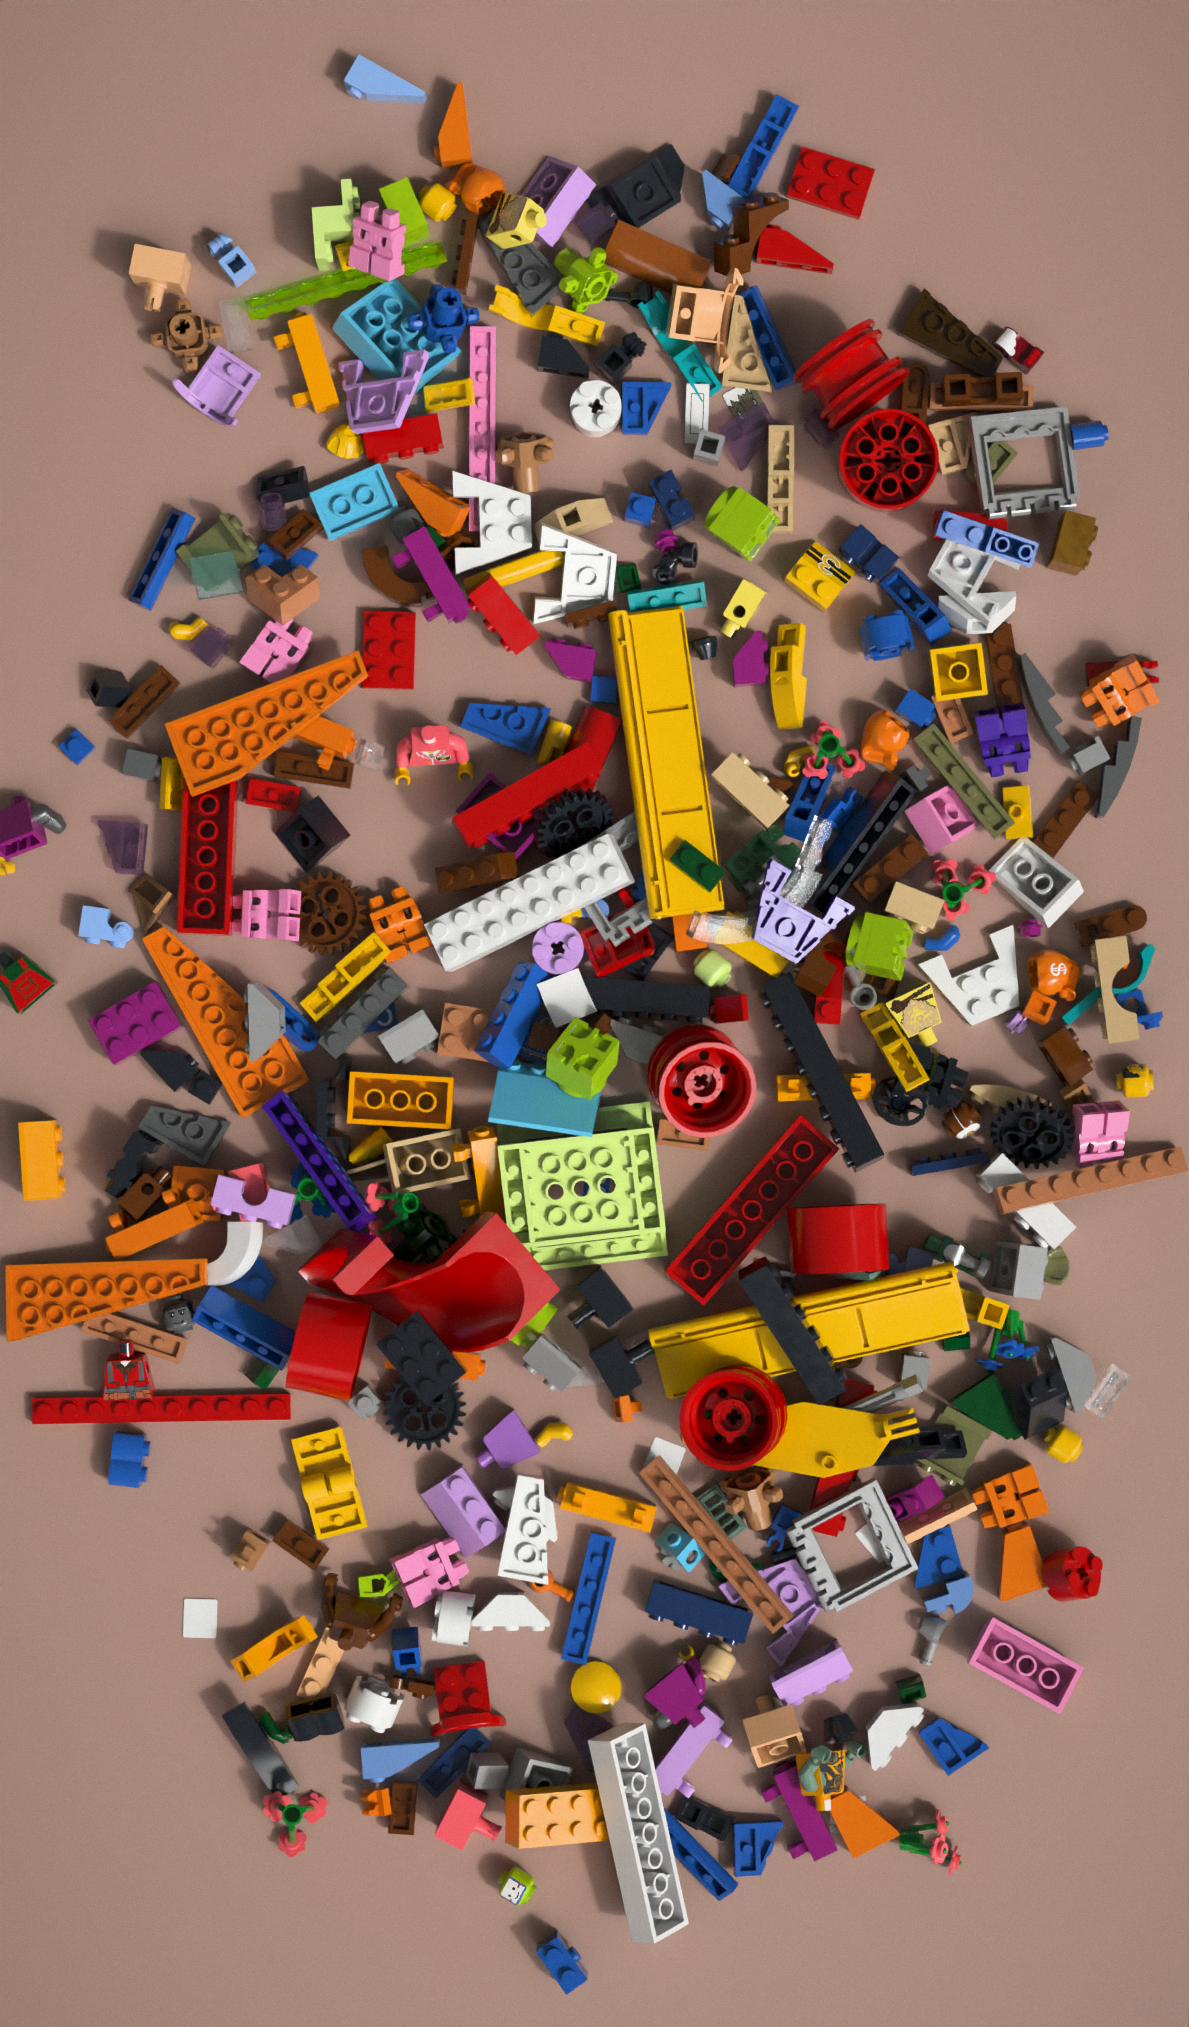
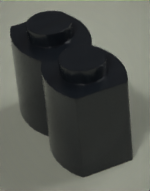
(315, 1717)

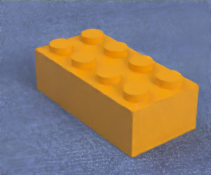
(400, 1100)
(554, 1816)

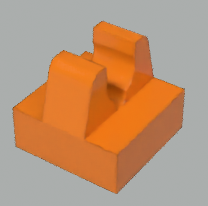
(1039, 1008)
(624, 1408)
(376, 1801)

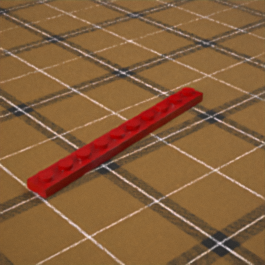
(162, 1408)

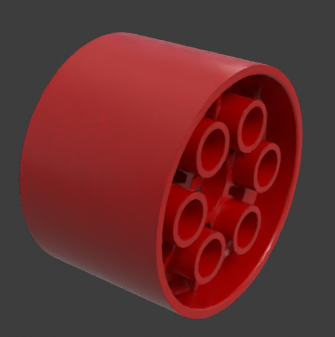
(850, 475)
(838, 1238)
(328, 1346)

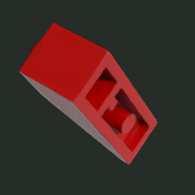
(785, 250)
(828, 1006)

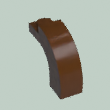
(393, 588)

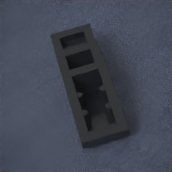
(260, 1750)

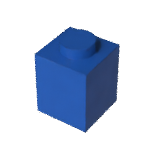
(640, 510)
(916, 709)

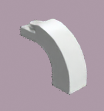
(241, 1251)

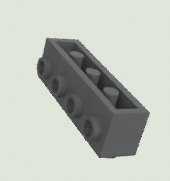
(359, 1017)

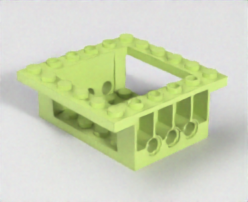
(629, 1210)

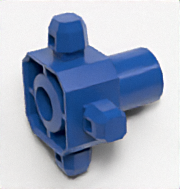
(443, 317)

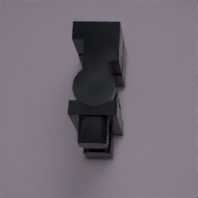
(941, 1074)
(127, 1170)

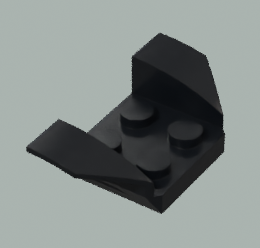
(645, 189)
(324, 1118)

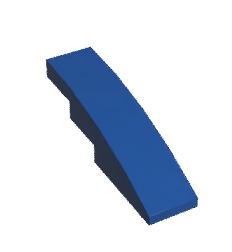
(763, 146)

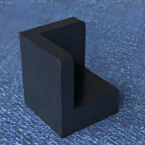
(108, 688)

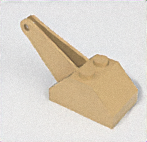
(419, 1163)

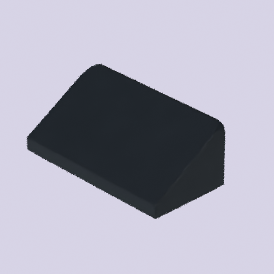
(290, 484)

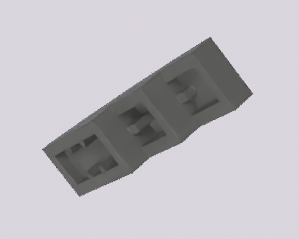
(1039, 693)
(1114, 776)

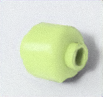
(712, 968)

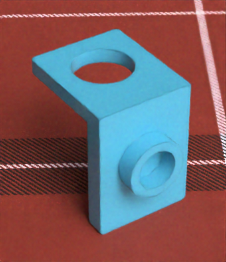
(679, 1545)

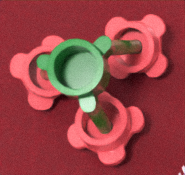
(828, 748)
(954, 890)

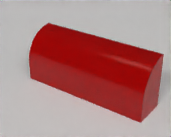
(599, 731)

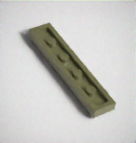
(964, 781)

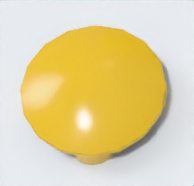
(595, 1687)

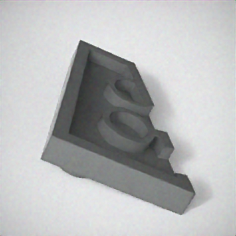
(185, 1133)

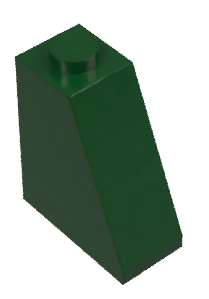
(988, 1406)

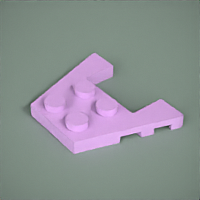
(382, 402)
(796, 1592)

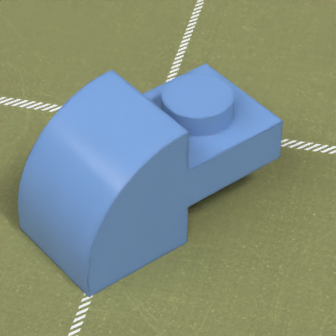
(958, 1595)

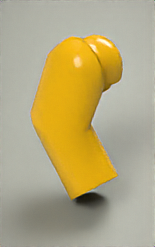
(185, 631)
(795, 759)
(554, 1430)

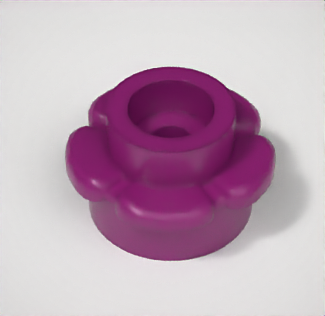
(665, 540)
(1030, 928)

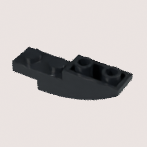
(928, 1444)

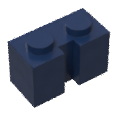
(675, 510)
(868, 555)

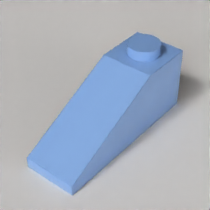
(378, 84)

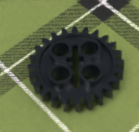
(555, 831)
(1032, 1132)
(401, 1410)

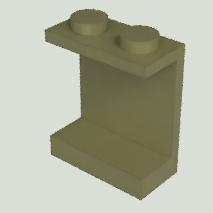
(222, 538)
(974, 1436)

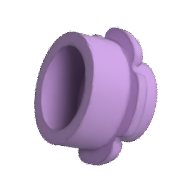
(1016, 1022)

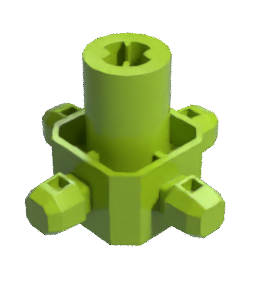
(585, 278)

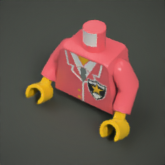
(431, 747)

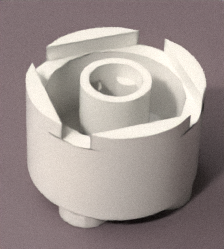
(587, 396)
(453, 1618)
(373, 1703)

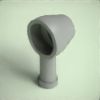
(860, 990)
(932, 1630)

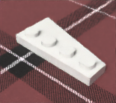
(525, 1535)

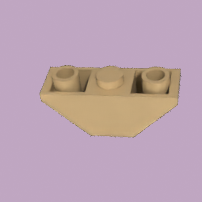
(577, 517)

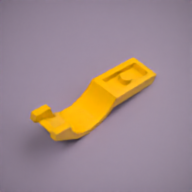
(548, 318)

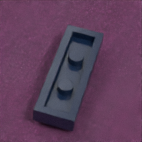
(949, 1161)
(453, 1761)

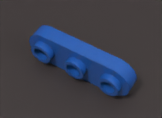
(298, 1027)

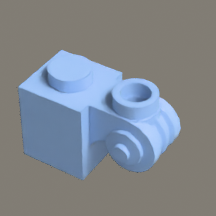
(232, 261)
(96, 927)

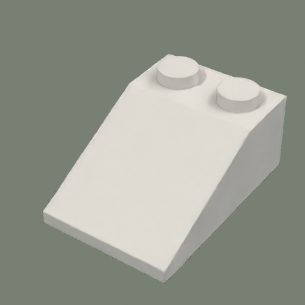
(1037, 881)

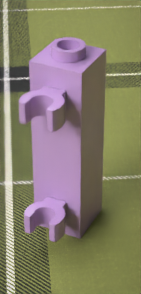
(686, 1749)

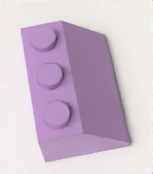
(560, 191)
(464, 1511)
(811, 1674)

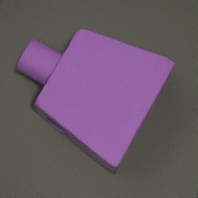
(507, 1443)

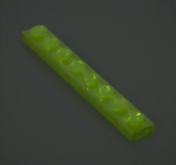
(338, 283)

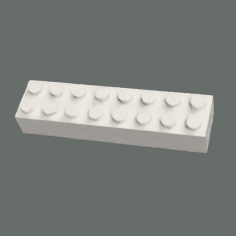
(529, 903)
(638, 1832)

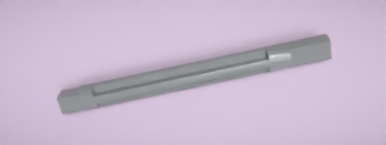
(888, 1396)

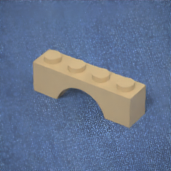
(1111, 957)

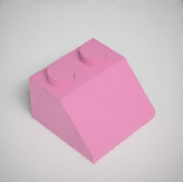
(941, 819)

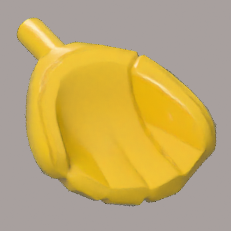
(345, 442)

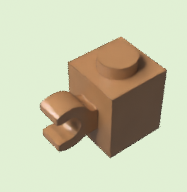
(249, 1550)

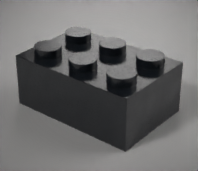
(422, 1357)

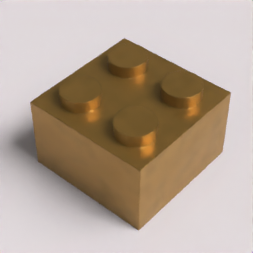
(1071, 543)

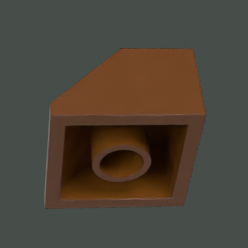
(1065, 1055)

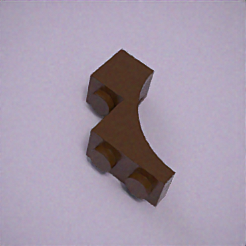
(748, 223)

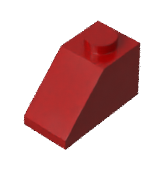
(729, 1009)

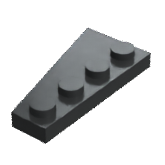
(528, 271)

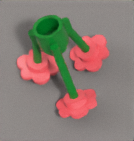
(280, 1807)

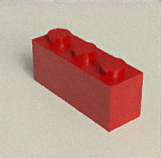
(412, 437)
(502, 614)

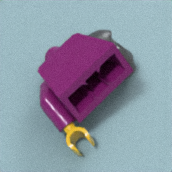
(24, 829)
(679, 1693)

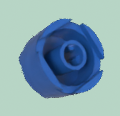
(885, 636)

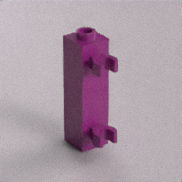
(436, 575)
(810, 1822)

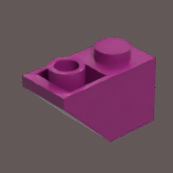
(573, 661)
(749, 663)
(914, 1498)

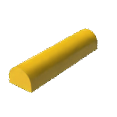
(520, 569)

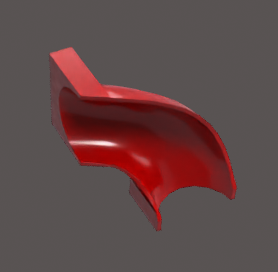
(470, 1295)

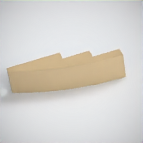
(781, 475)

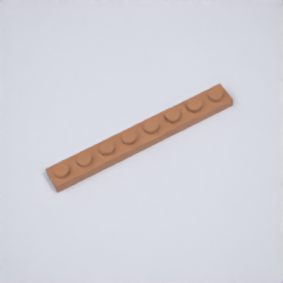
(1090, 1180)
(716, 1544)

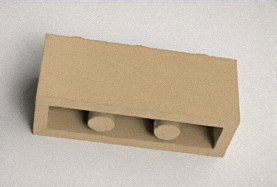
(750, 789)

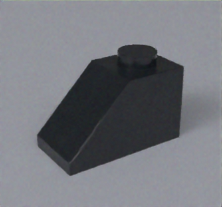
(560, 357)
(172, 1067)

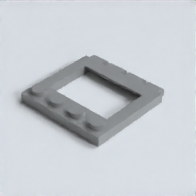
(1019, 426)
(636, 916)
(884, 1530)

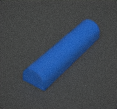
(772, 348)
(161, 559)
(699, 1860)

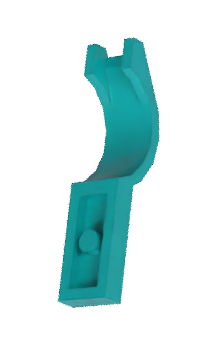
(682, 352)
(1144, 956)

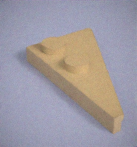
(746, 364)

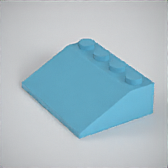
(380, 334)
(534, 1101)

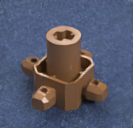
(193, 342)
(524, 453)
(751, 1492)

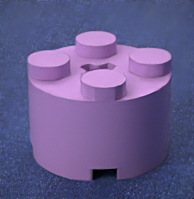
(543, 951)

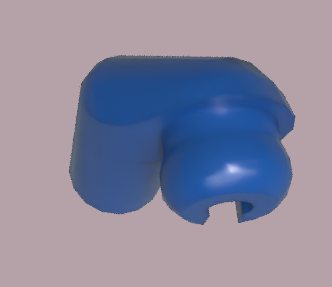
(945, 942)

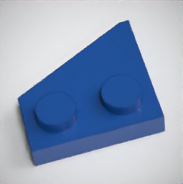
(641, 405)
(278, 564)
(753, 1845)

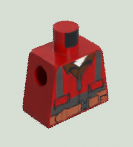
(128, 1375)

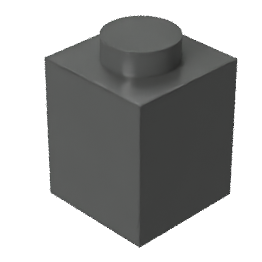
(142, 765)

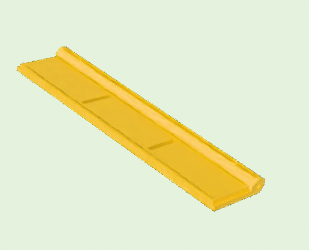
(664, 755)
(850, 1319)

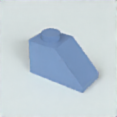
(719, 201)

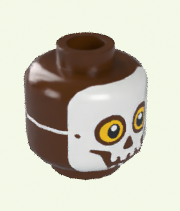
(961, 1120)

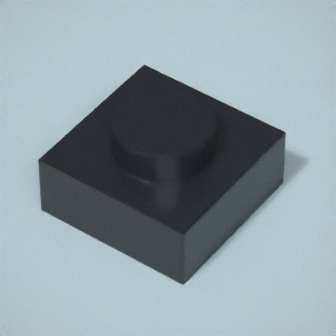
(205, 1087)

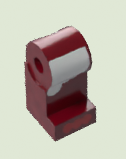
(1017, 349)

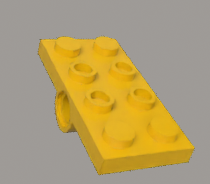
(329, 1483)

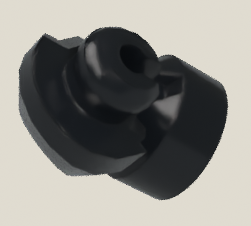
(666, 569)

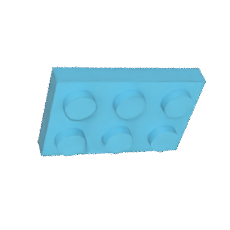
(354, 502)

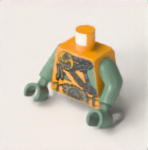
(823, 1771)

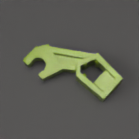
(365, 1583)

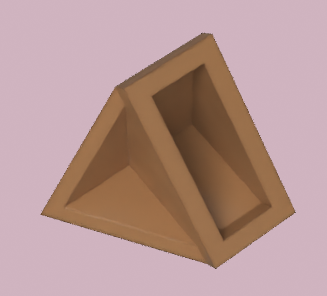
(150, 900)

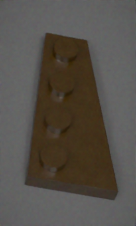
(943, 334)

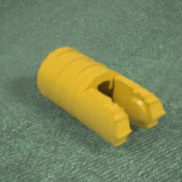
(554, 742)
(370, 1147)

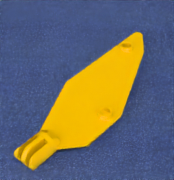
(831, 1439)

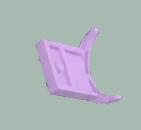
(220, 387)

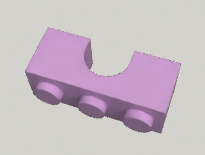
(230, 1197)

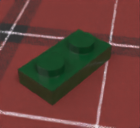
(697, 866)

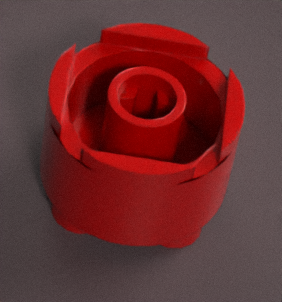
(1072, 1574)

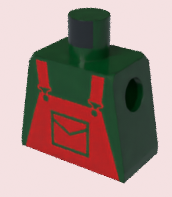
(23, 981)

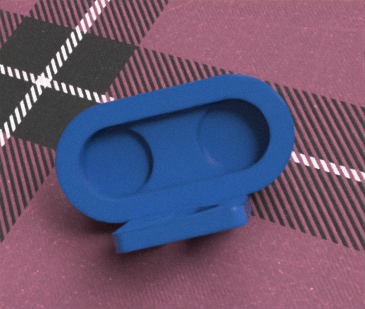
(1148, 1020)

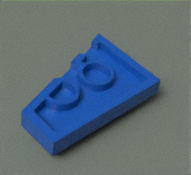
(507, 725)

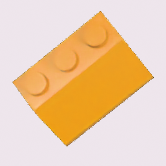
(41, 1160)

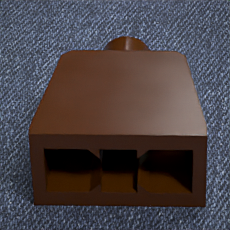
(136, 1203)

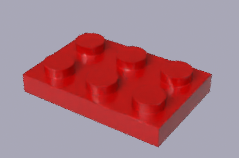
(830, 183)
(389, 650)

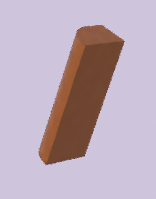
(654, 259)

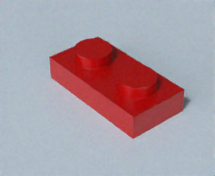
(273, 795)

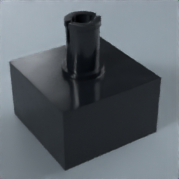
(601, 1299)
(618, 1364)

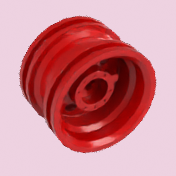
(850, 374)
(716, 1114)
(700, 1432)

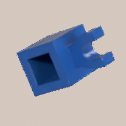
(407, 1649)

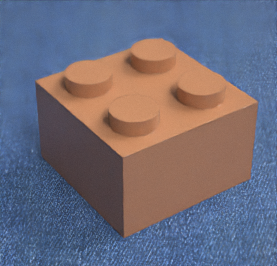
(461, 1031)

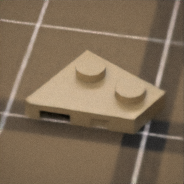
(952, 443)

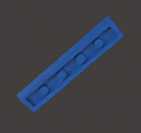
(588, 1598)

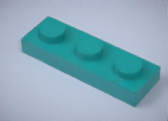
(685, 594)

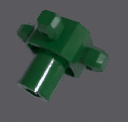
(425, 1235)

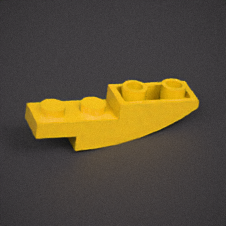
(786, 677)

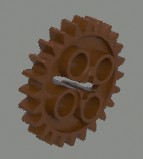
(346, 903)

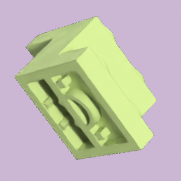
(334, 224)

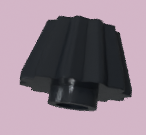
(839, 1728)

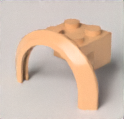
(704, 315)

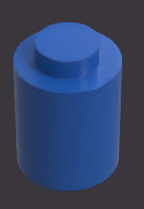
(1088, 435)

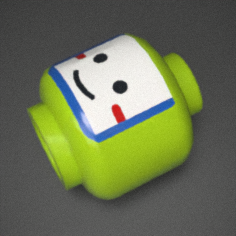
(516, 1886)

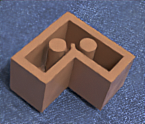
(283, 596)

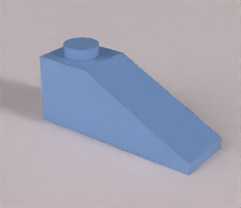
(387, 1758)

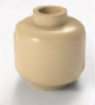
(717, 1662)

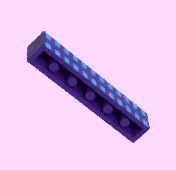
(319, 1161)

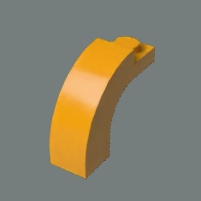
(273, 1647)

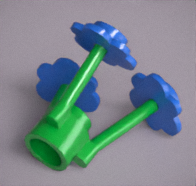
(308, 1191)
(1010, 1347)

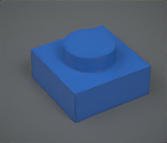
(77, 747)

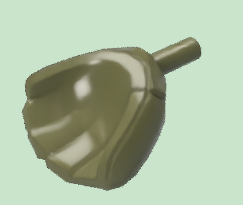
(1057, 1267)

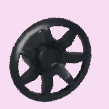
(895, 1107)

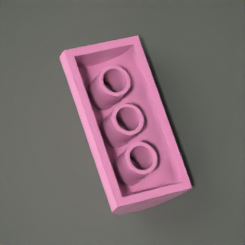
(1024, 1664)

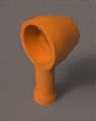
(553, 1587)

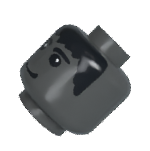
(405, 521)
(178, 1314)

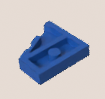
(256, 1281)
(938, 1558)
(951, 1744)

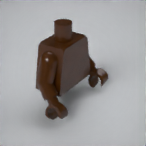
(353, 1619)

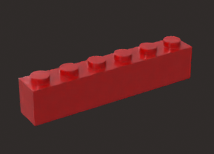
(527, 795)
(835, 1485)

